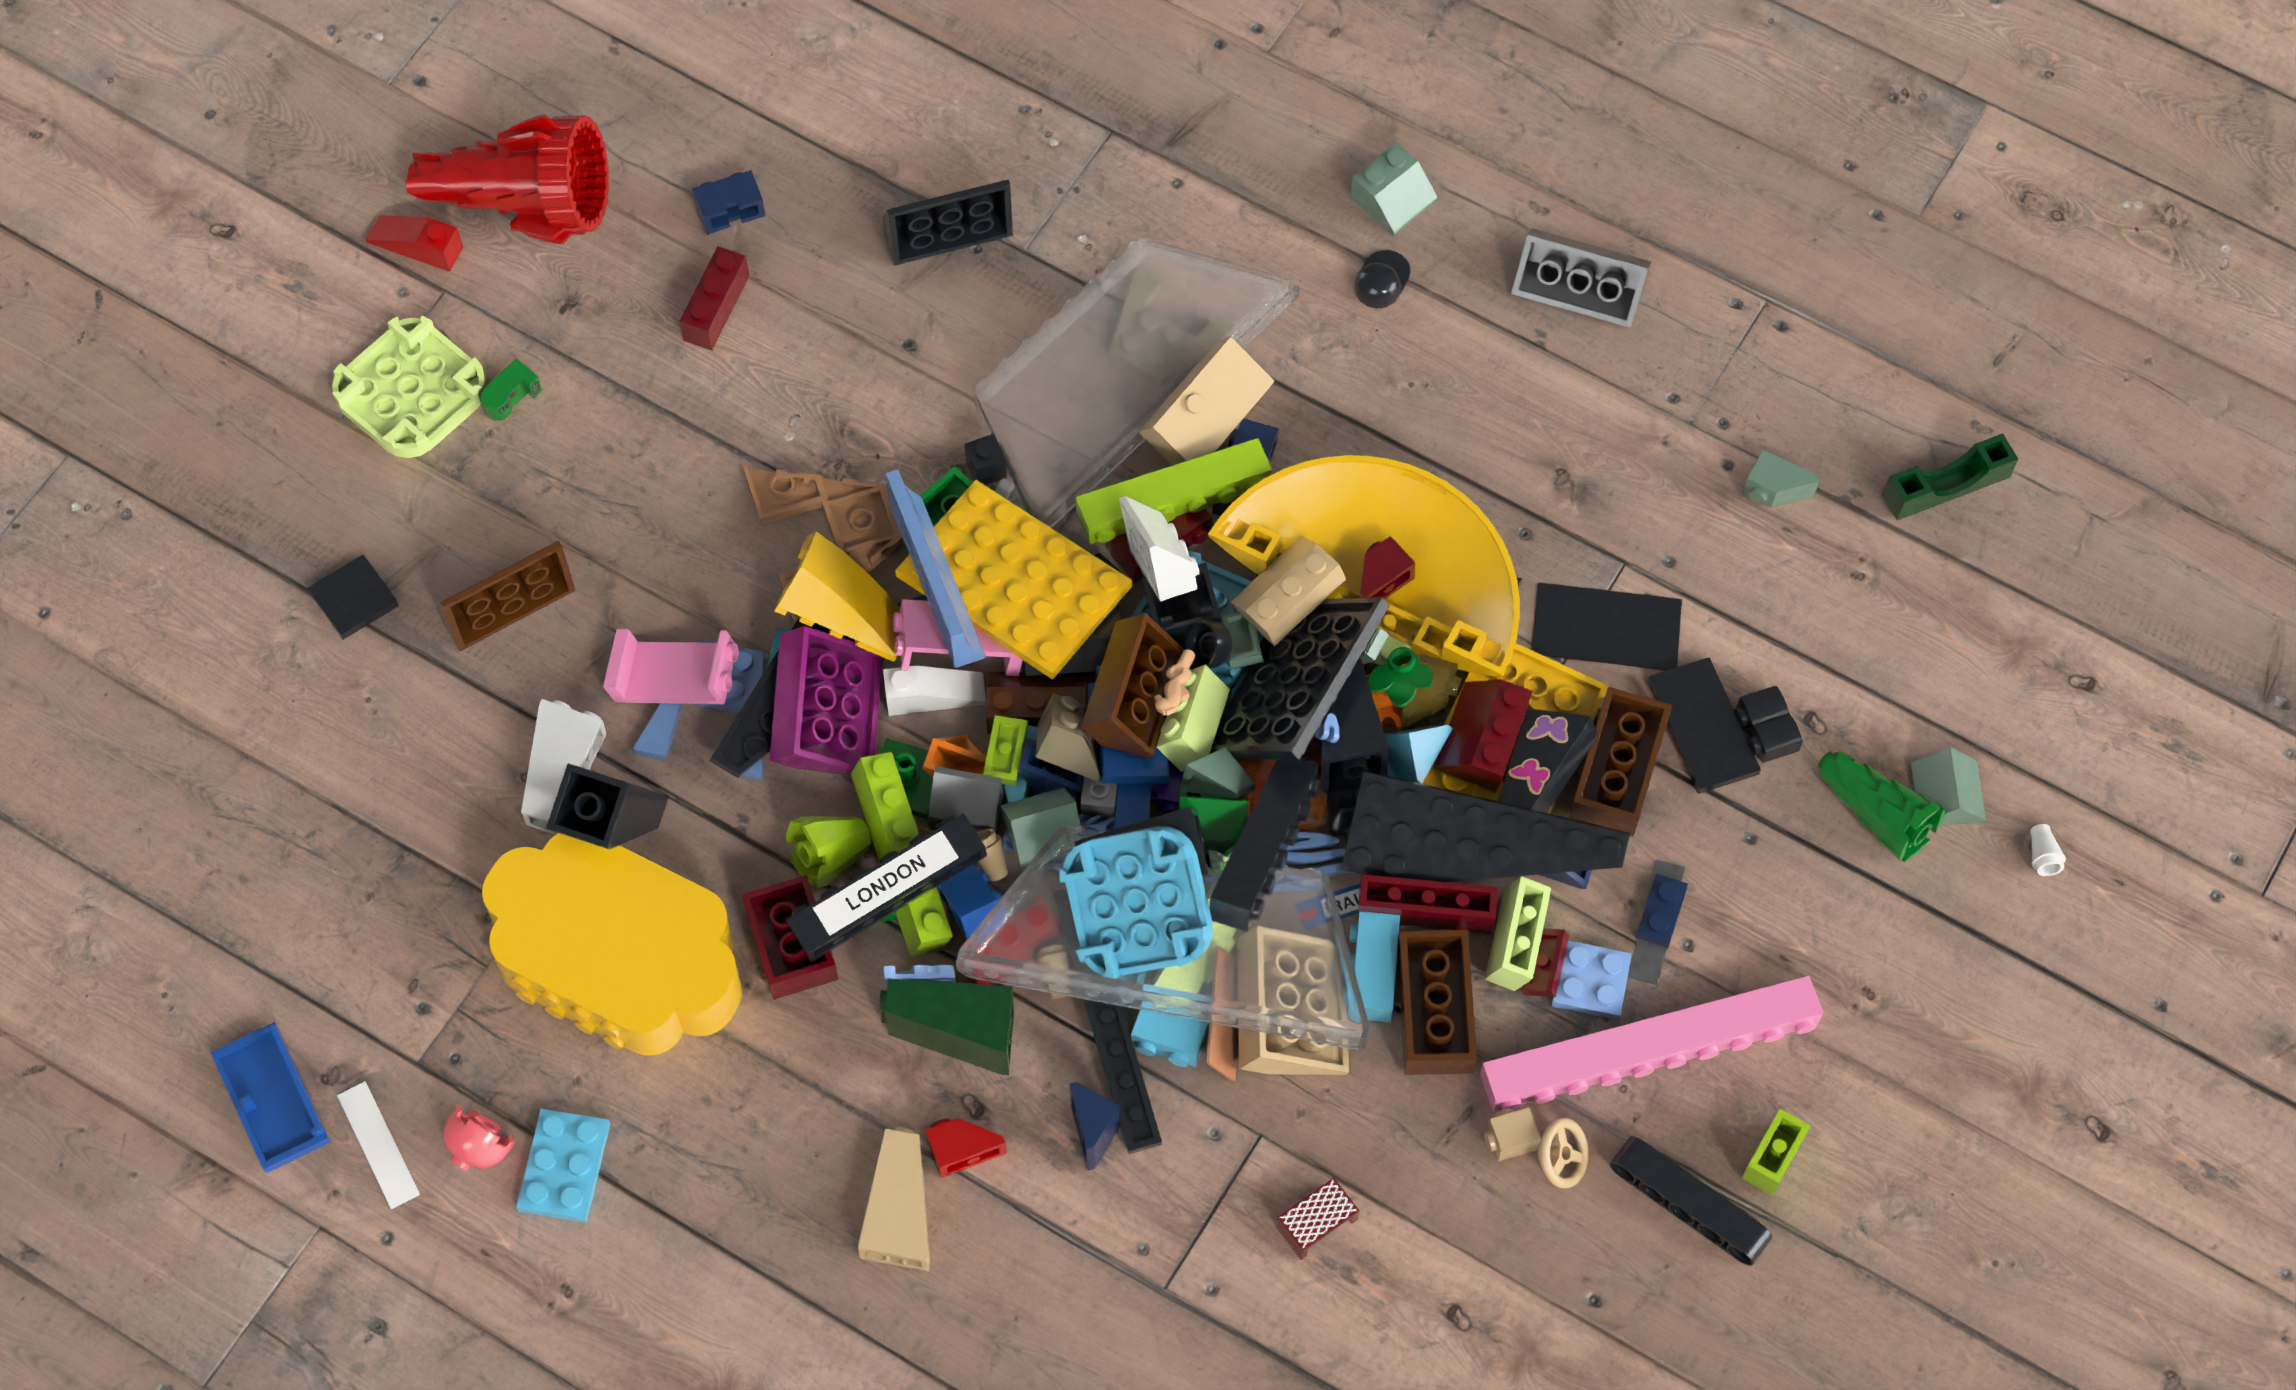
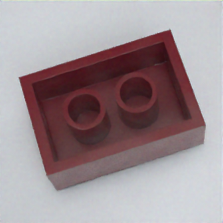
(781, 955)

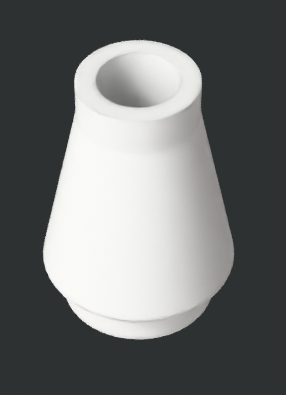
(2046, 853)

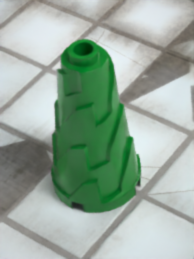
(1883, 805)

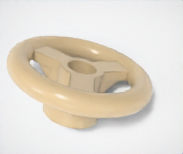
(1556, 1152)

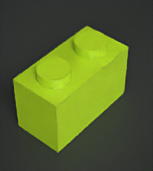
(1776, 1152)

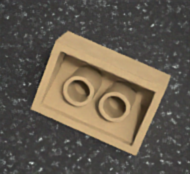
(1289, 589)

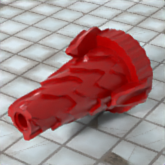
(538, 168)

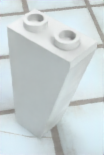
(558, 739)

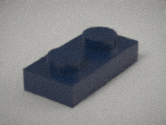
(1662, 910)

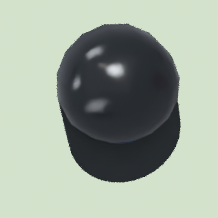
(1382, 279)
(1208, 641)

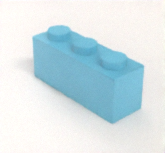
(1376, 961)

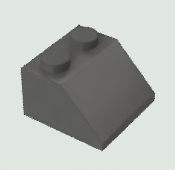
(966, 793)

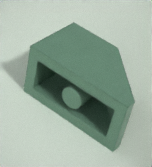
(1779, 481)

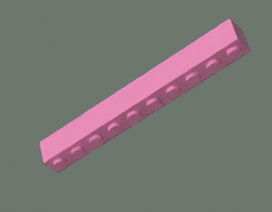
(1651, 1044)

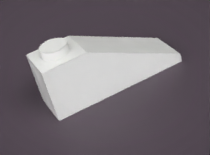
(932, 689)

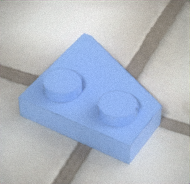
(936, 973)

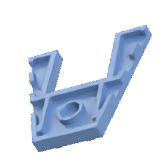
(660, 730)

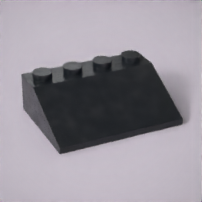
(949, 222)

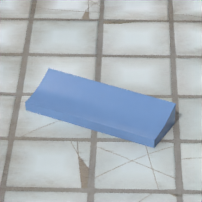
(934, 572)

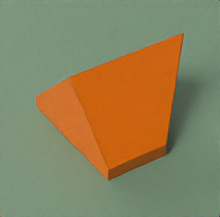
(955, 753)

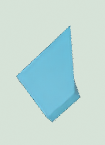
(1415, 750)

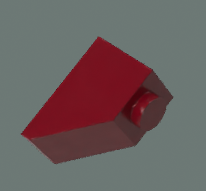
(1385, 569)

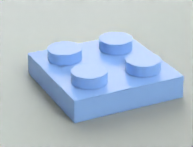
(1593, 980)

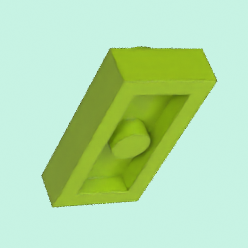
(1005, 748)

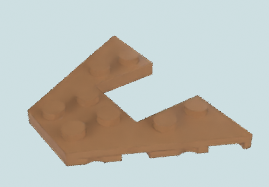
(854, 510)

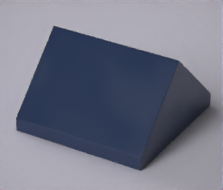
(1095, 1122)

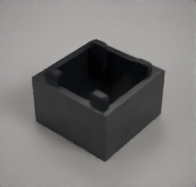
(1179, 612)

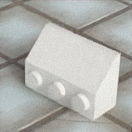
(1158, 550)

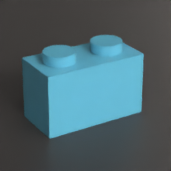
(1170, 1037)

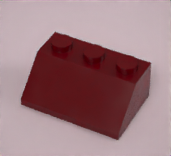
(1483, 731)

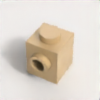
(1512, 1134)

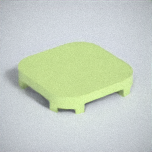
(409, 387)

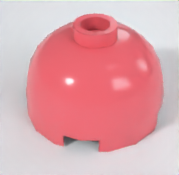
(474, 1140)

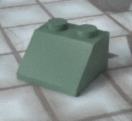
(1393, 189)

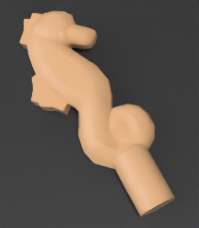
(1174, 691)

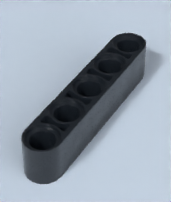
(1691, 1200)

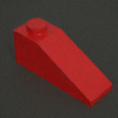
(418, 239)

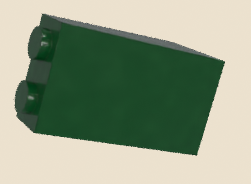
(953, 1019)

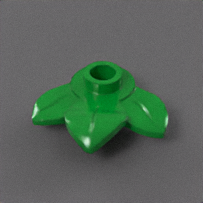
(1399, 680)

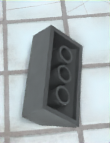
(1581, 277)

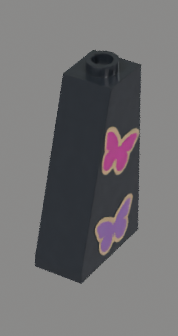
(1546, 757)

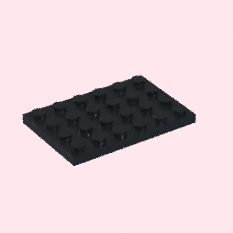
(1289, 693)

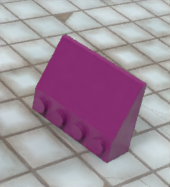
(824, 702)

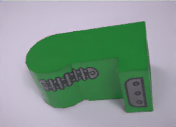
(509, 389)

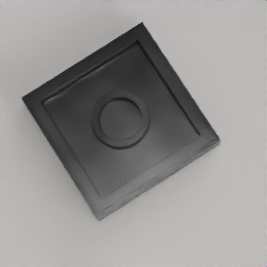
(353, 597)

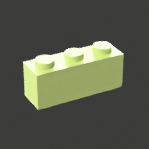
(1192, 728)
(1518, 933)

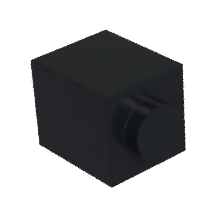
(986, 460)

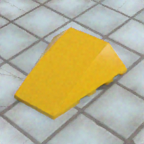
(841, 597)

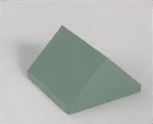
(1951, 782)
(1036, 819)

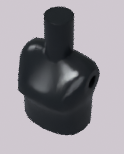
(1341, 810)

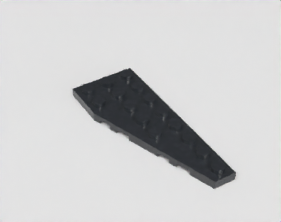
(1455, 836)

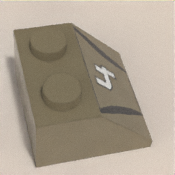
(1063, 740)

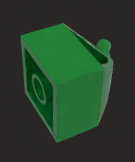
(1220, 818)

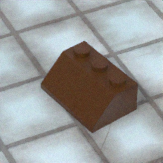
(1028, 696)

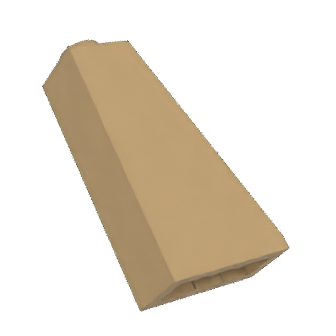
(896, 1209)

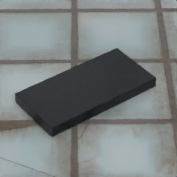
(1704, 725)

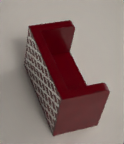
(1316, 1217)

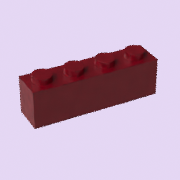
(1430, 903)

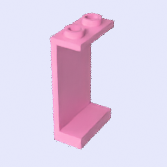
(920, 633)
(670, 670)

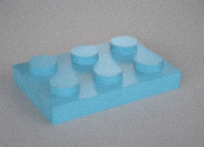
(563, 1165)

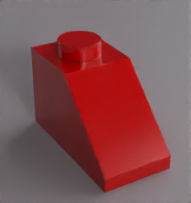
(962, 1145)

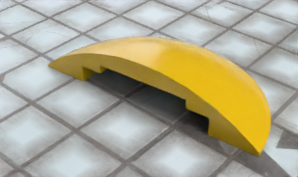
(1464, 582)

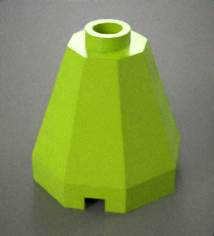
(827, 845)

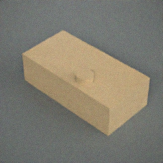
(1207, 404)

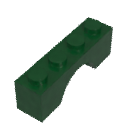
(1923, 489)

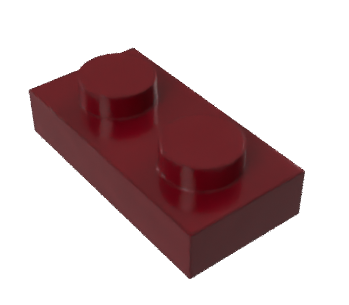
(1548, 964)

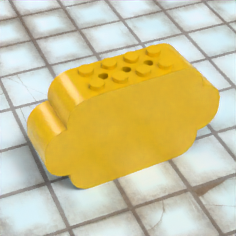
(612, 943)

